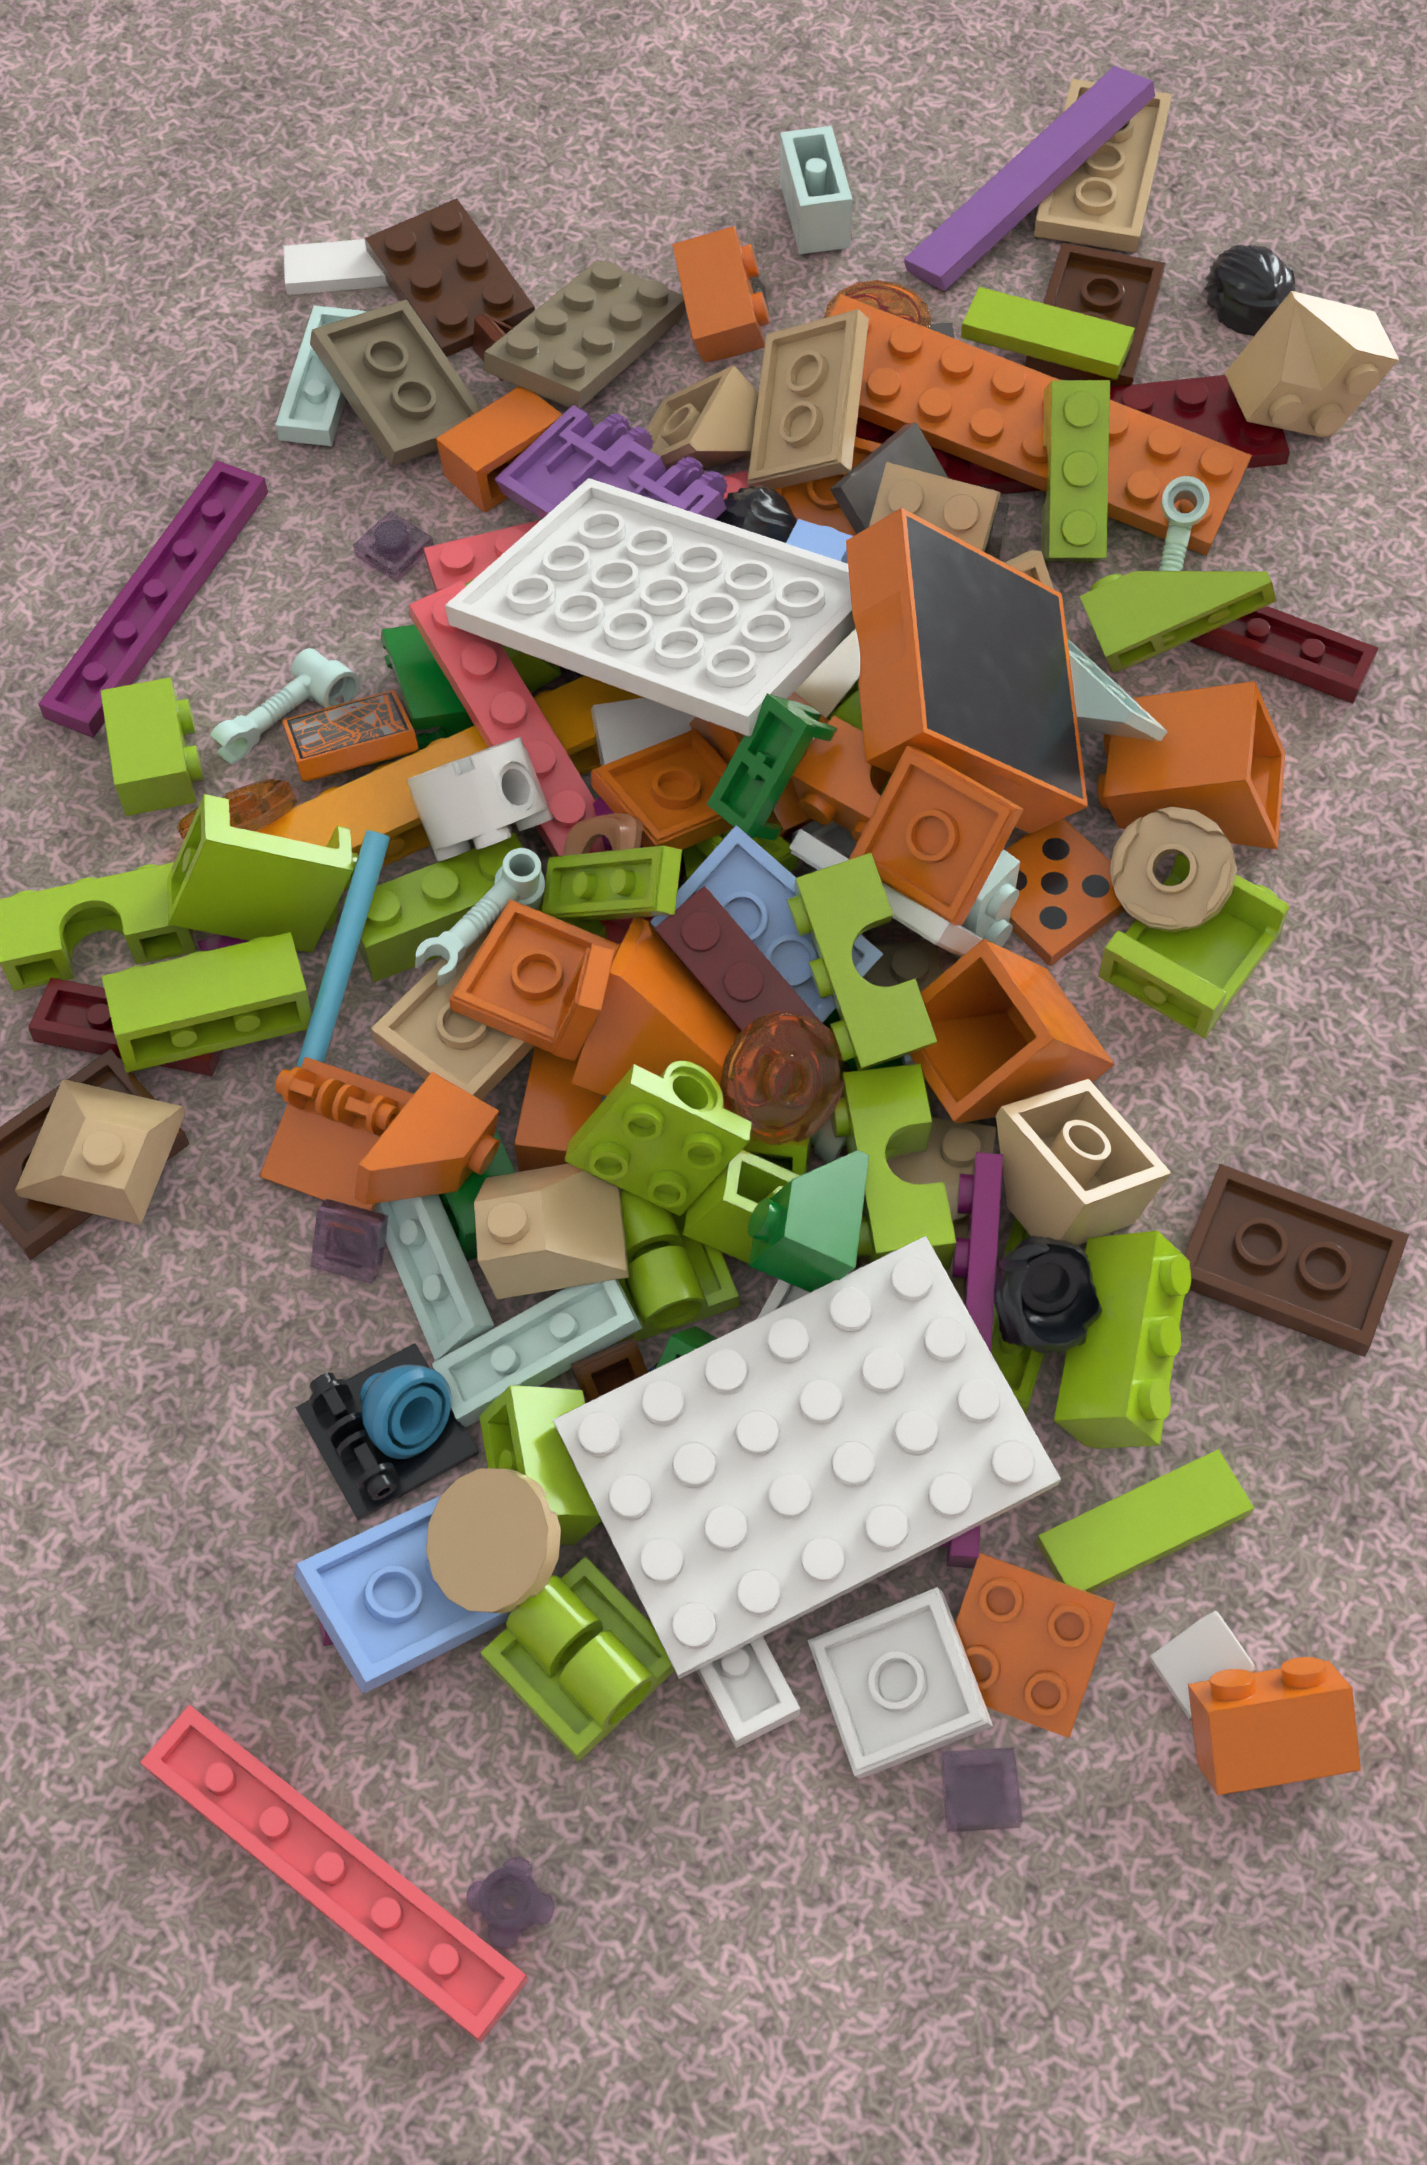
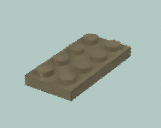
(585, 334)

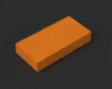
(582, 1002)

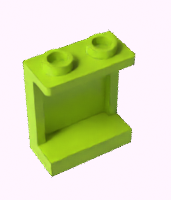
(255, 881)
(1199, 969)

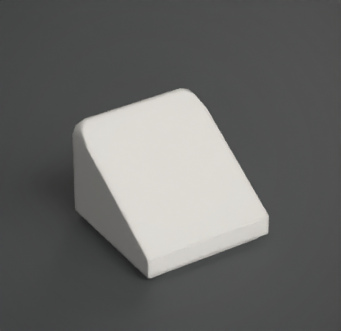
(1197, 1655)

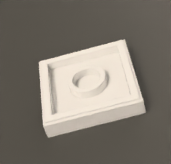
(899, 1683)

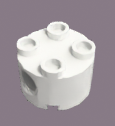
(479, 799)

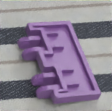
(609, 454)

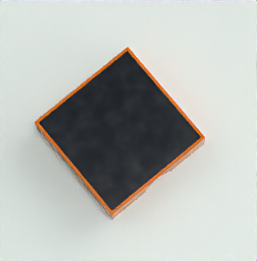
(965, 666)

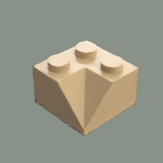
(1311, 365)
(1074, 1164)

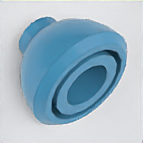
(405, 1409)

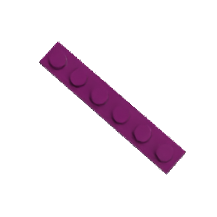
(154, 597)
(976, 1263)

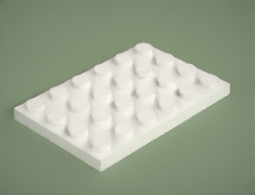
(662, 604)
(804, 1455)

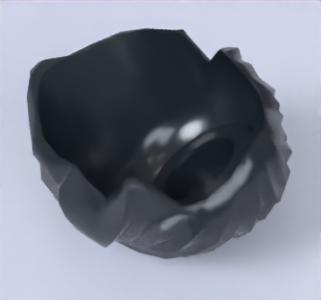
(1248, 287)
(760, 512)
(1045, 1295)

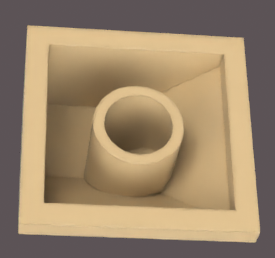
(706, 421)
(101, 1151)
(549, 1231)

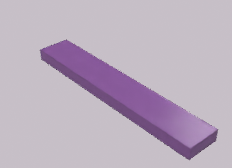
(1029, 177)

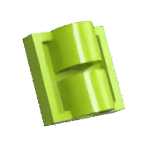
(661, 1135)
(670, 1274)
(579, 1657)

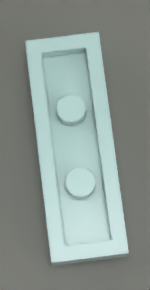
(312, 398)
(435, 1273)
(536, 1345)

